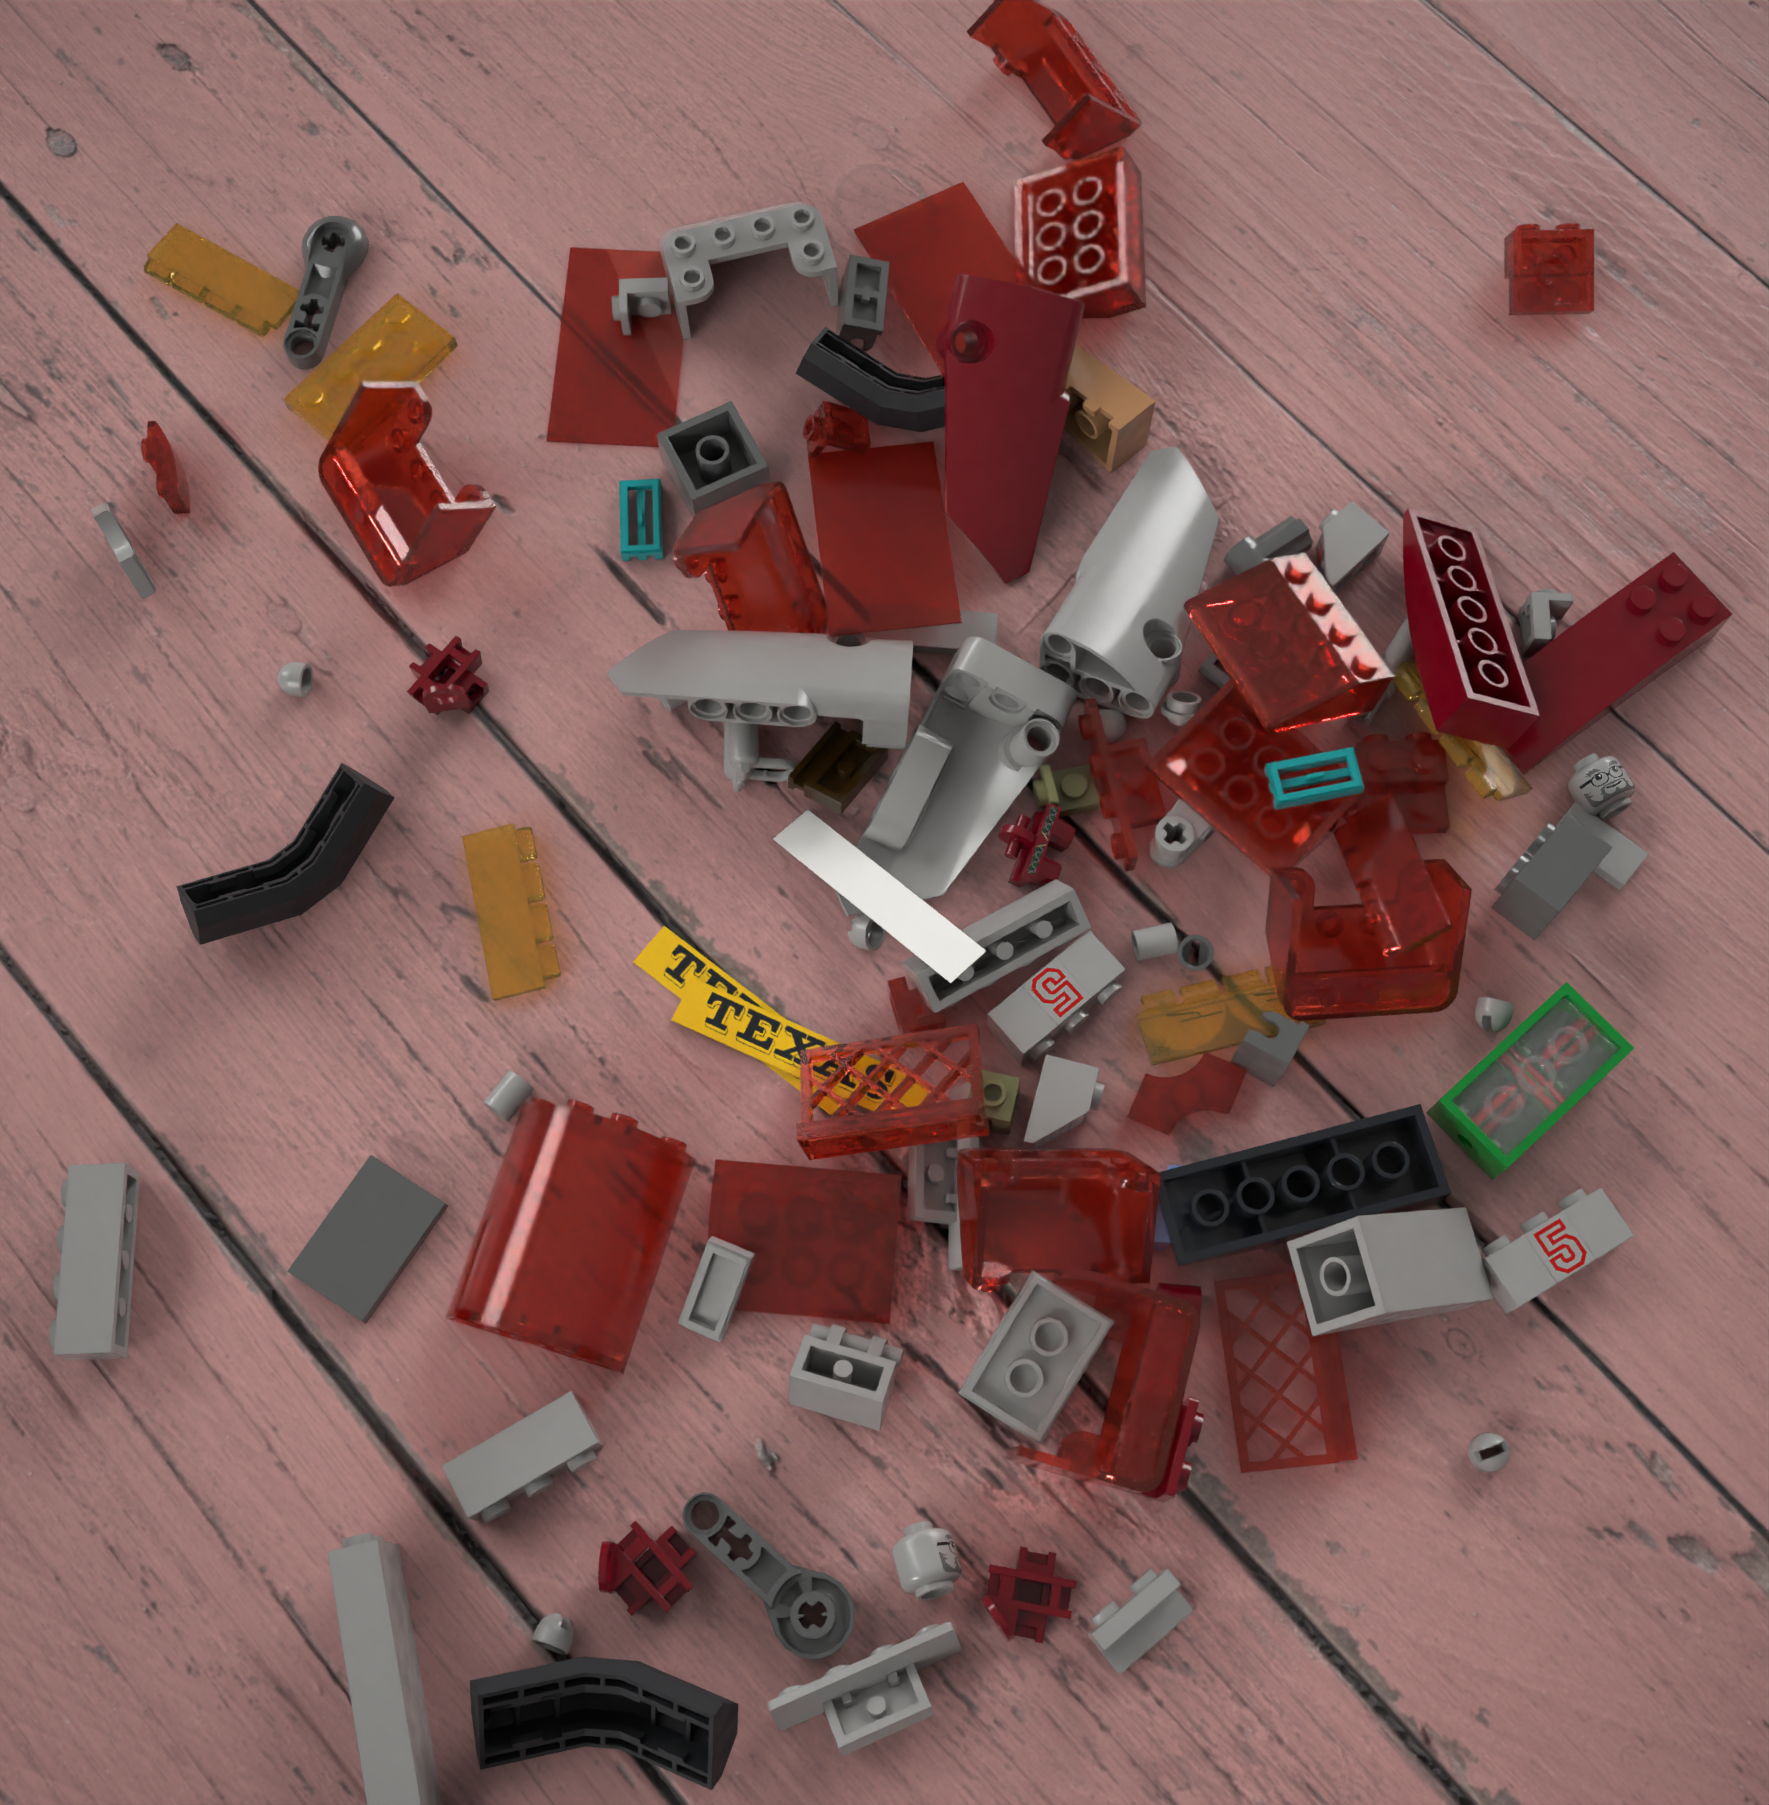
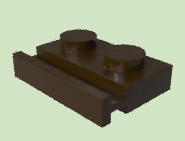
(837, 768)

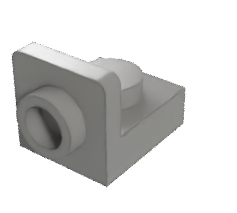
(640, 297)
(1539, 618)

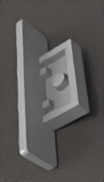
(934, 1183)
(871, 1695)

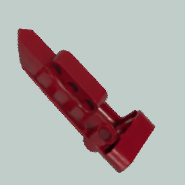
(1004, 412)

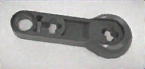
(323, 284)
(780, 1585)

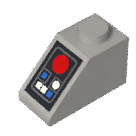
(1347, 545)

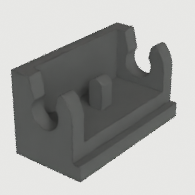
(863, 300)
(1270, 1057)

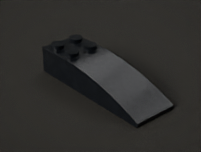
(1301, 1185)

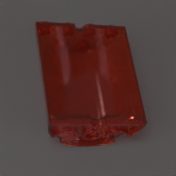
(573, 1233)

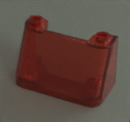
(1055, 1210)

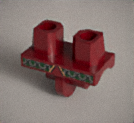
(1031, 840)

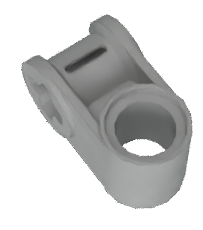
(1185, 829)

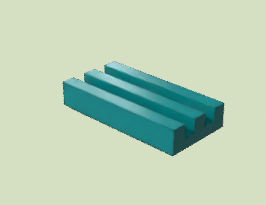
(641, 550)
(1318, 794)

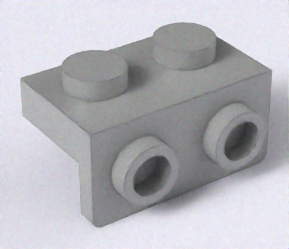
(1141, 1621)

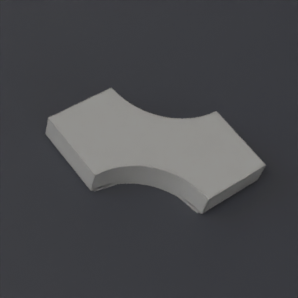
(124, 550)

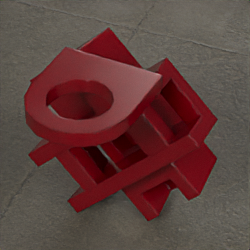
(454, 685)
(659, 1563)
(1024, 1600)

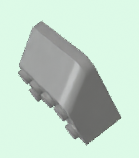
(694, 247)

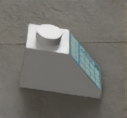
(1061, 1100)

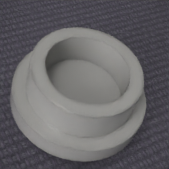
(1181, 706)

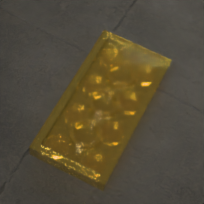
(389, 346)

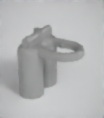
(742, 756)

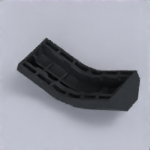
(872, 386)
(296, 874)
(603, 1707)

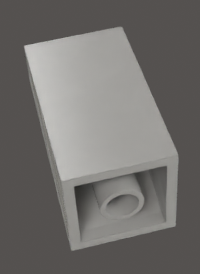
(1388, 1269)

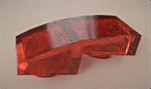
(170, 477)

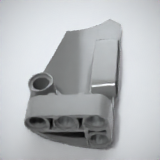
(1125, 616)
(778, 678)
(963, 766)

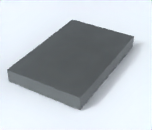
(368, 1239)

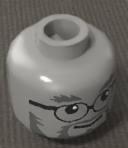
(1601, 786)
(926, 1561)

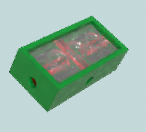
(1530, 1081)

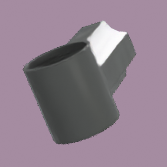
(1282, 540)

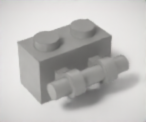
(844, 1375)

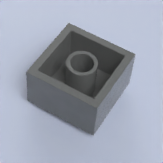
(712, 457)
(1549, 875)

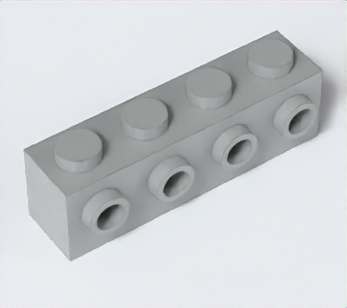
(1011, 940)
(95, 1262)

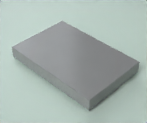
(1035, 1357)

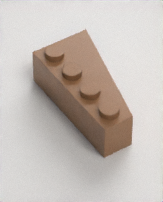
(1106, 411)

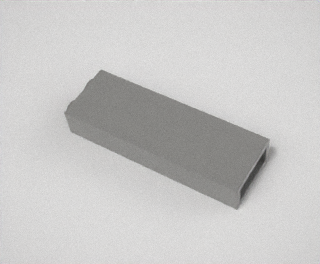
(383, 1673)

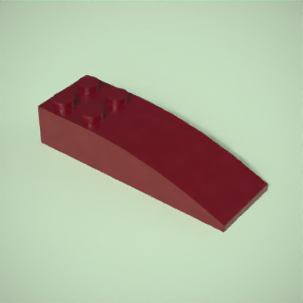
(1462, 634)
(1615, 654)

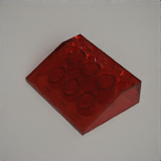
(1085, 232)
(1290, 645)
(1220, 775)
(816, 1237)

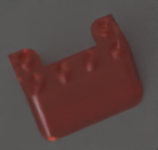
(392, 488)
(755, 562)
(1331, 961)

